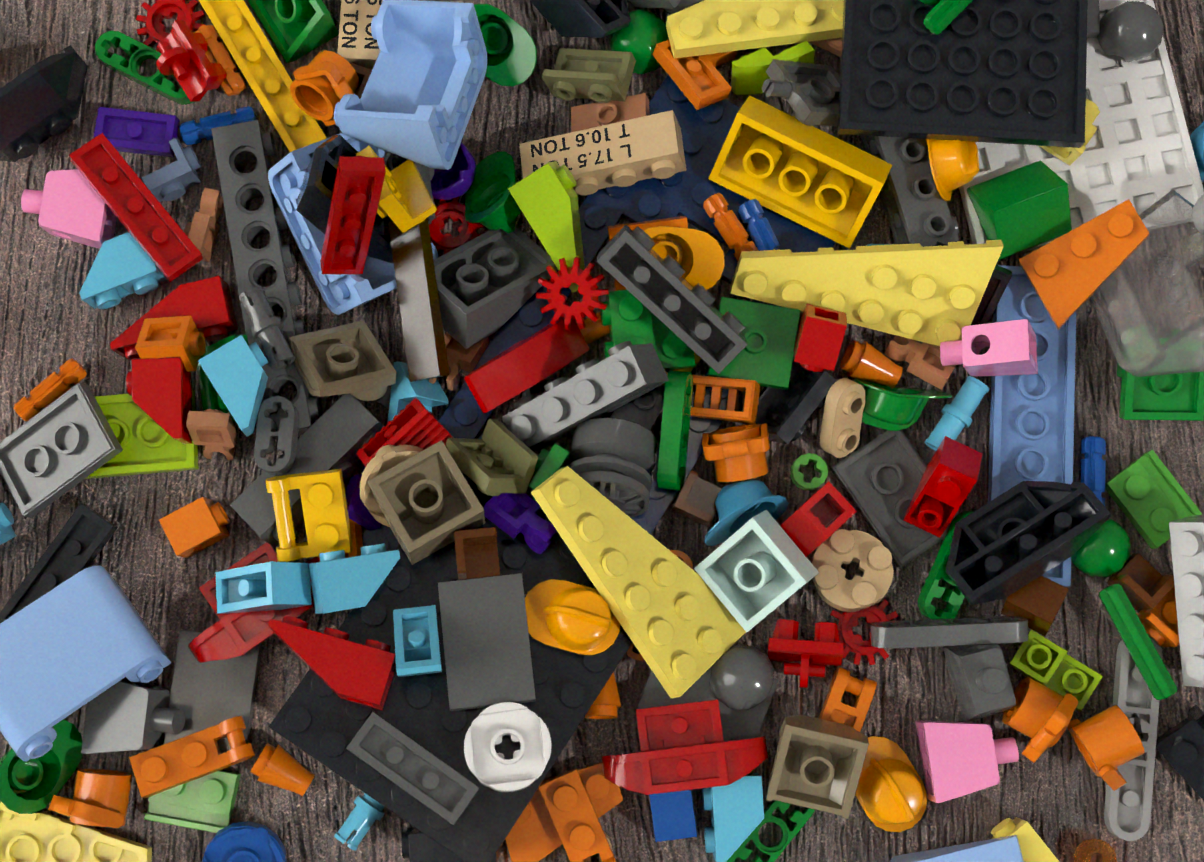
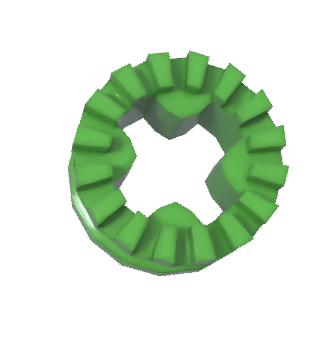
(815, 482)

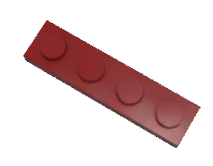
(136, 207)
(352, 214)

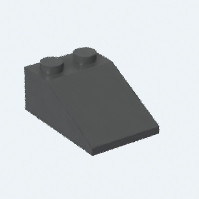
(488, 283)

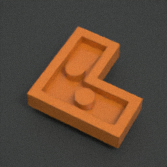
(696, 74)

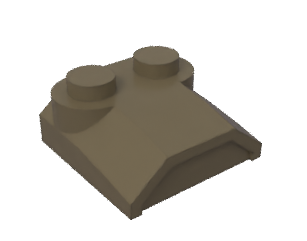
(343, 362)
(817, 764)

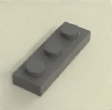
(413, 768)

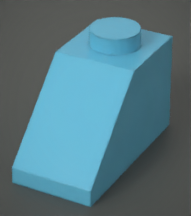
(238, 379)
(263, 587)

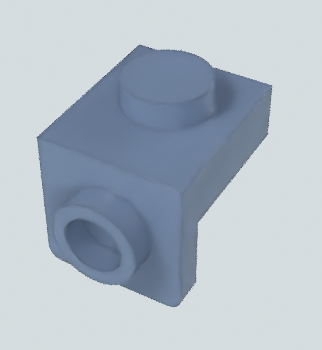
(173, 180)

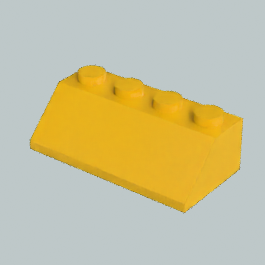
(799, 171)

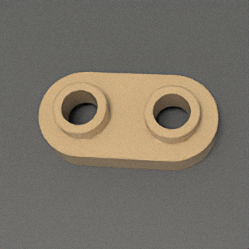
(842, 418)

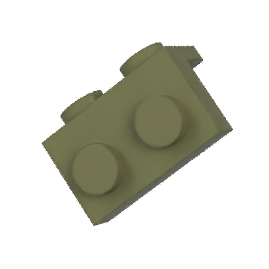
(590, 75)
(496, 461)

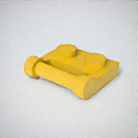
(323, 513)

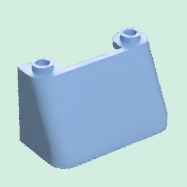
(420, 83)
(338, 291)
(67, 654)

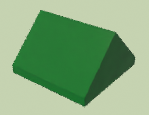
(295, 25)
(1023, 207)

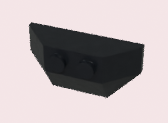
(585, 17)
(40, 103)
(318, 189)
(1021, 537)

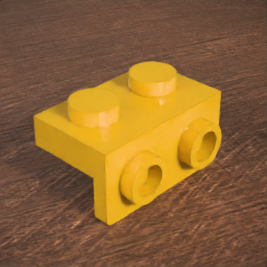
(403, 194)

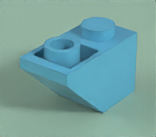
(119, 271)
(350, 581)
(734, 815)

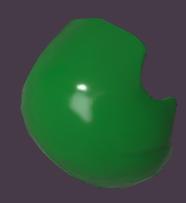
(641, 38)
(1104, 551)

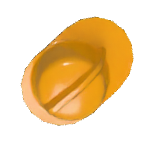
(952, 164)
(693, 250)
(570, 617)
(890, 787)

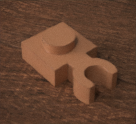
(205, 225)
(461, 358)
(923, 360)
(214, 431)

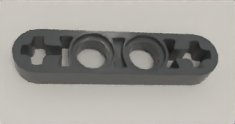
(949, 632)

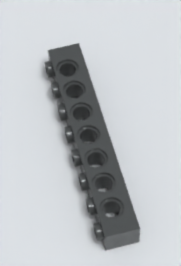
(233, 148)

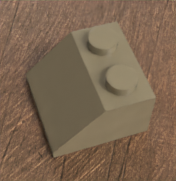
(426, 501)

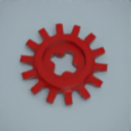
(166, 9)
(455, 212)
(587, 288)
(855, 642)

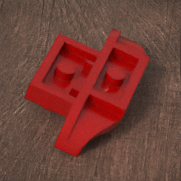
(242, 631)
(683, 751)

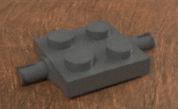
(808, 89)

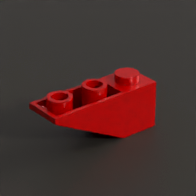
(205, 300)
(348, 668)

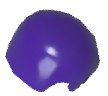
(456, 180)

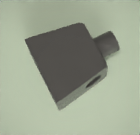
(980, 680)
(130, 718)

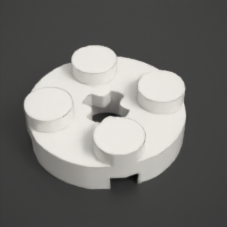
(523, 727)

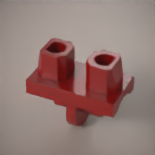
(185, 58)
(805, 653)

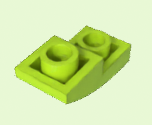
(750, 69)
(1055, 668)

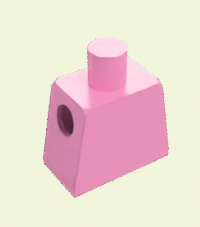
(71, 209)
(1010, 351)
(961, 757)

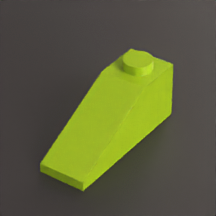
(552, 212)

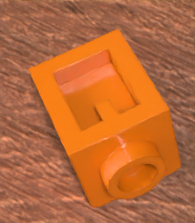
(171, 338)
(1162, 621)

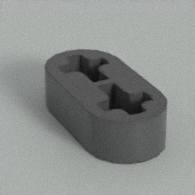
(267, 434)

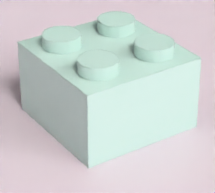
(756, 570)

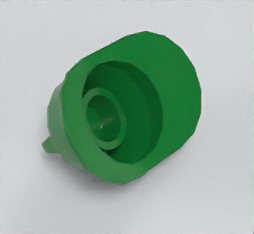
(508, 47)
(488, 197)
(895, 407)
(31, 784)

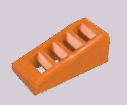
(731, 414)

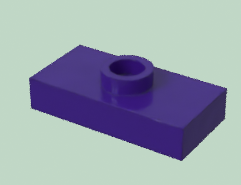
(137, 131)

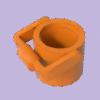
(323, 85)
(737, 451)
(1039, 715)
(1107, 743)
(98, 798)

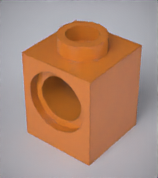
(195, 526)

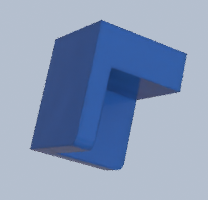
(673, 815)

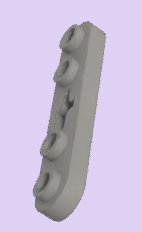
(1129, 807)

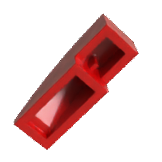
(525, 364)

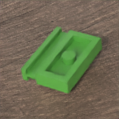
(1150, 498)
(198, 804)

